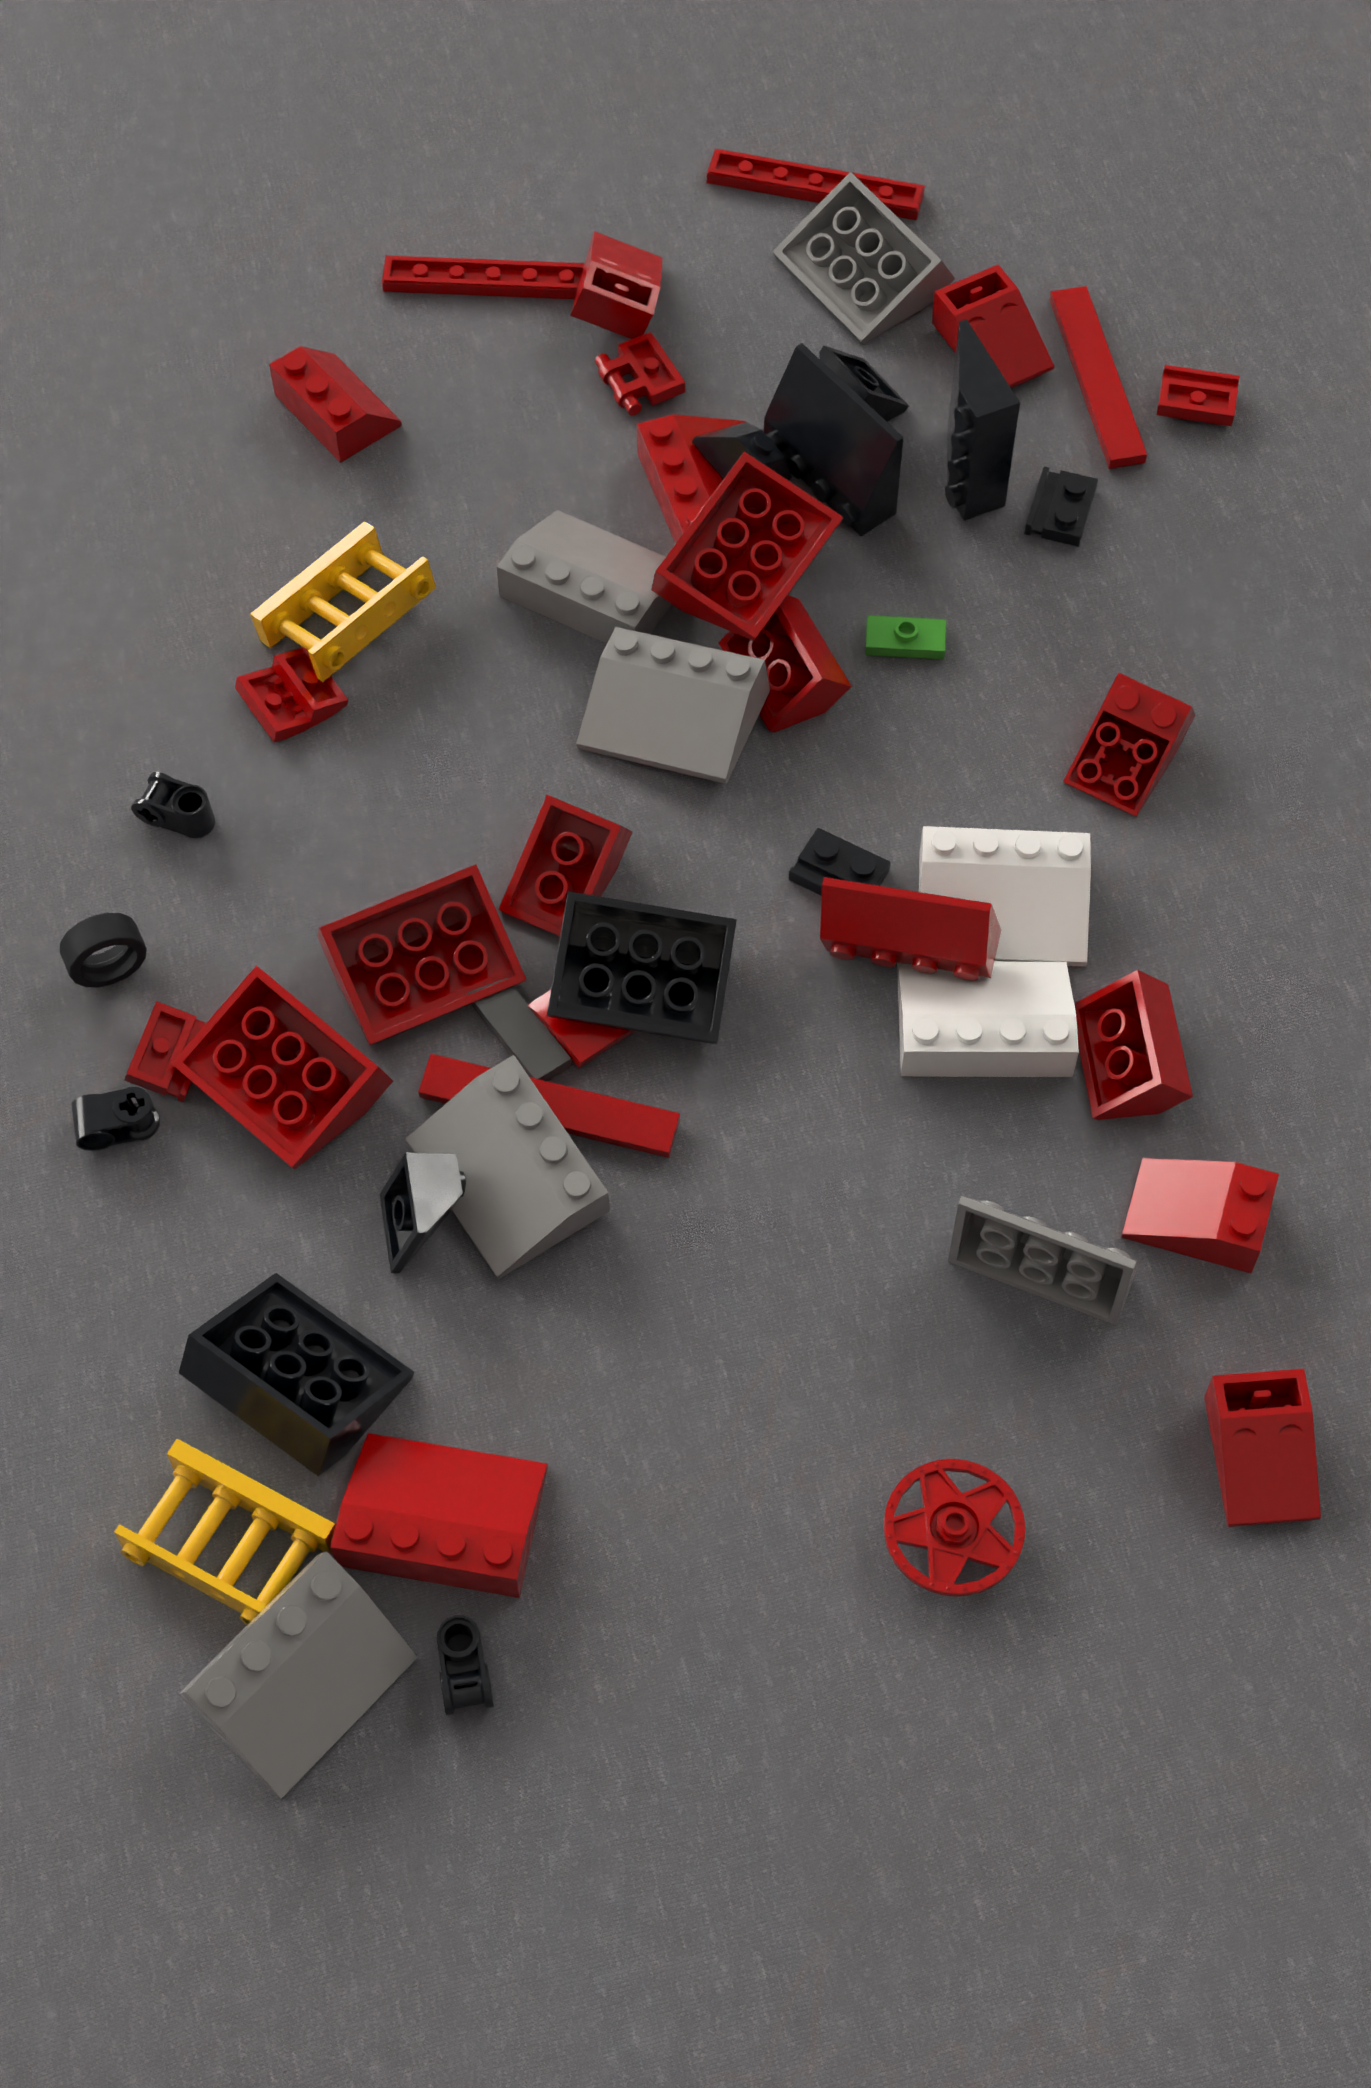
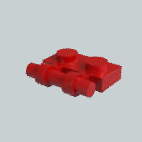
(650, 368)

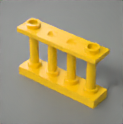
(326, 578)
(229, 1490)

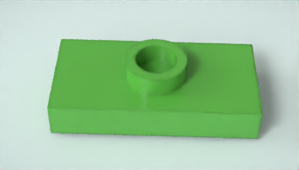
(905, 637)

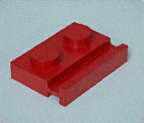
(1198, 395)
(161, 1042)

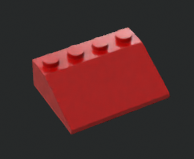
(676, 467)
(745, 549)
(420, 954)
(281, 1069)
(439, 1515)

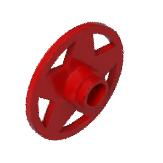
(954, 1527)

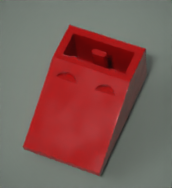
(618, 287)
(999, 320)
(1129, 744)
(1264, 1446)

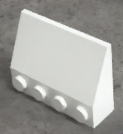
(1030, 879)
(988, 1027)

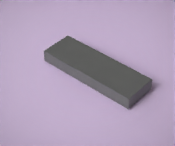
(522, 1033)

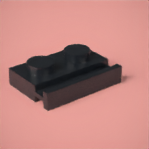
(1061, 506)
(837, 859)

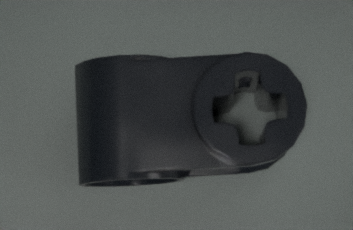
(171, 806)
(111, 1118)
(463, 1673)

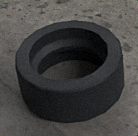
(94, 935)

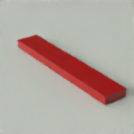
(806, 181)
(481, 277)
(1098, 377)
(578, 1110)

